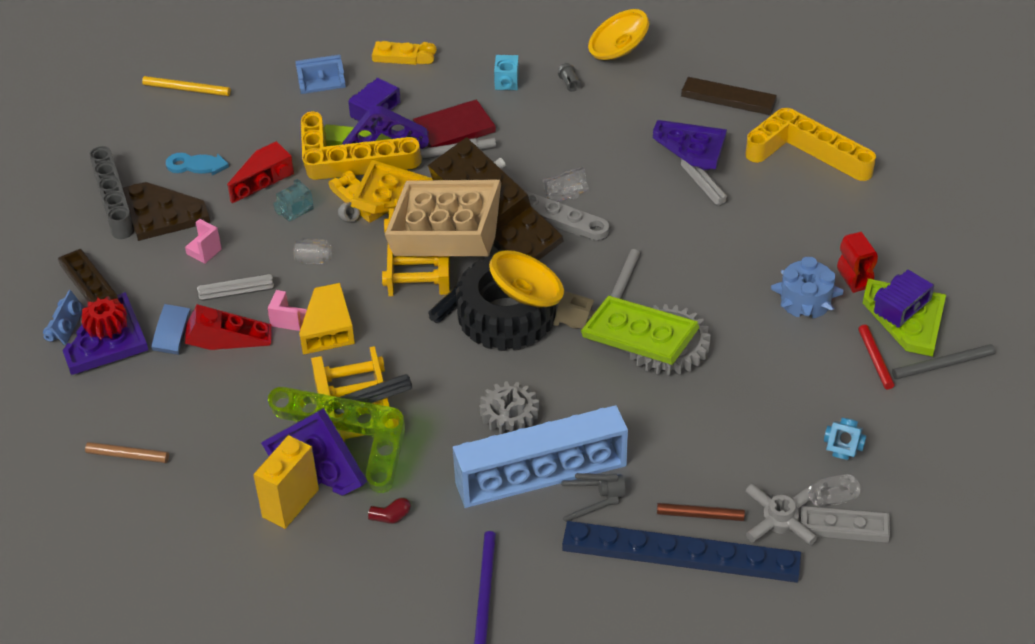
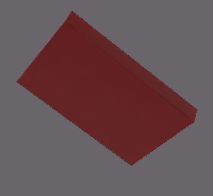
(456, 123)

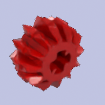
(104, 317)

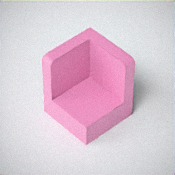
(206, 244)
(283, 315)

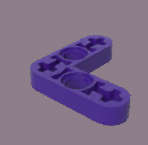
(384, 126)

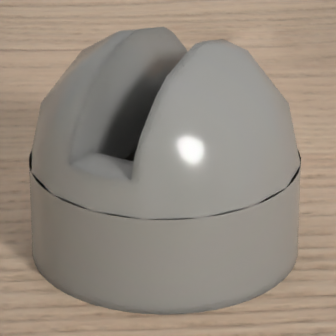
(346, 209)

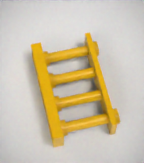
(438, 276)
(325, 374)

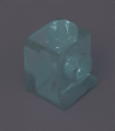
(294, 201)

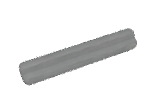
(707, 184)
(235, 287)

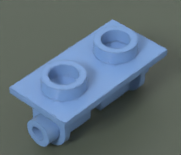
(65, 319)

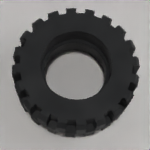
(496, 324)

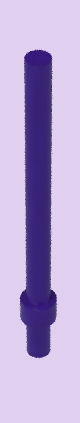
(485, 588)

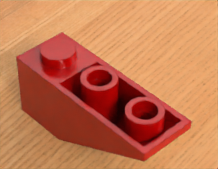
(260, 171)
(223, 330)

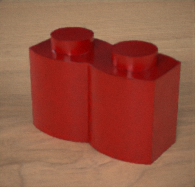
(856, 261)

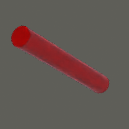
(876, 357)

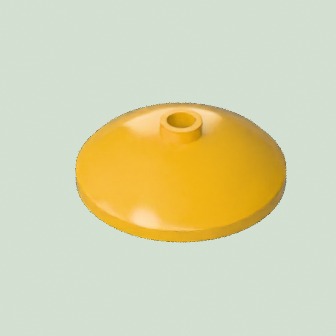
(619, 34)
(526, 279)

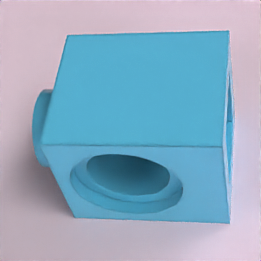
(506, 72)

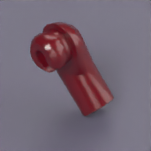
(392, 513)

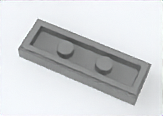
(846, 524)

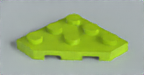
(920, 330)

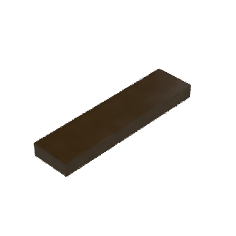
(729, 95)
(86, 276)

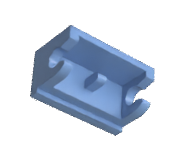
(320, 74)

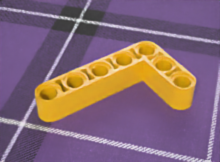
(812, 138)
(333, 161)

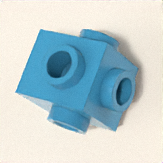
(835, 444)

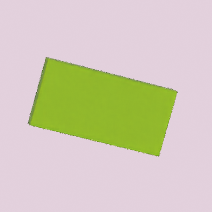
(640, 329)

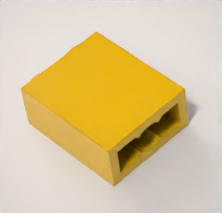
(286, 481)

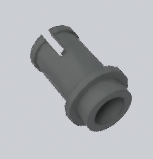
(567, 73)

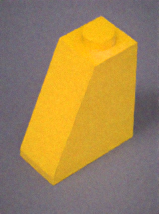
(326, 321)

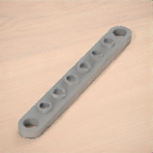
(569, 218)

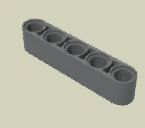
(111, 192)

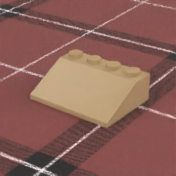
(445, 218)

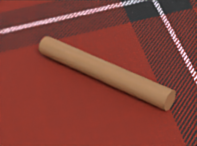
(127, 452)

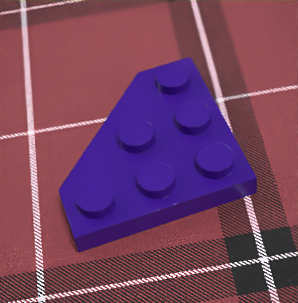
(692, 143)
(92, 352)
(331, 456)

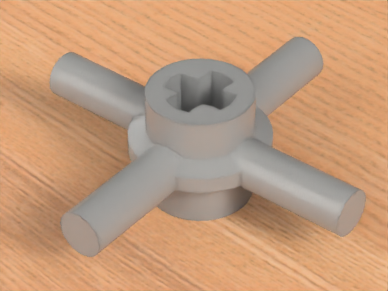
(780, 515)

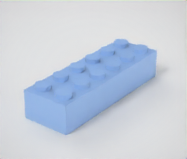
(540, 456)

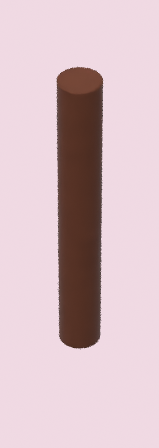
(700, 512)

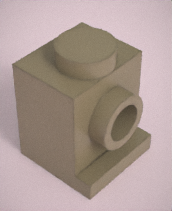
(574, 310)

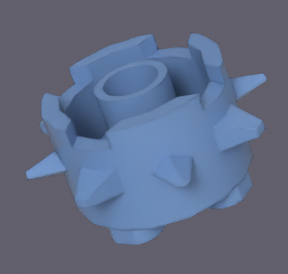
(807, 288)

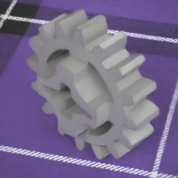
(509, 407)

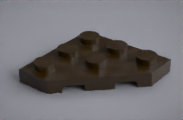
(162, 210)

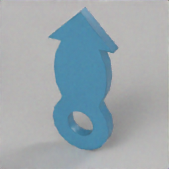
(196, 163)

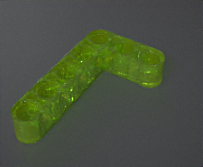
(348, 422)

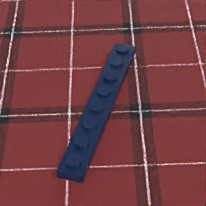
(682, 551)

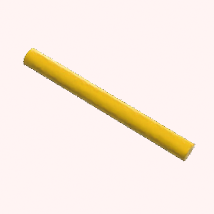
(187, 86)

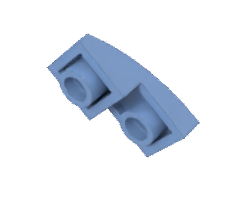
(170, 329)

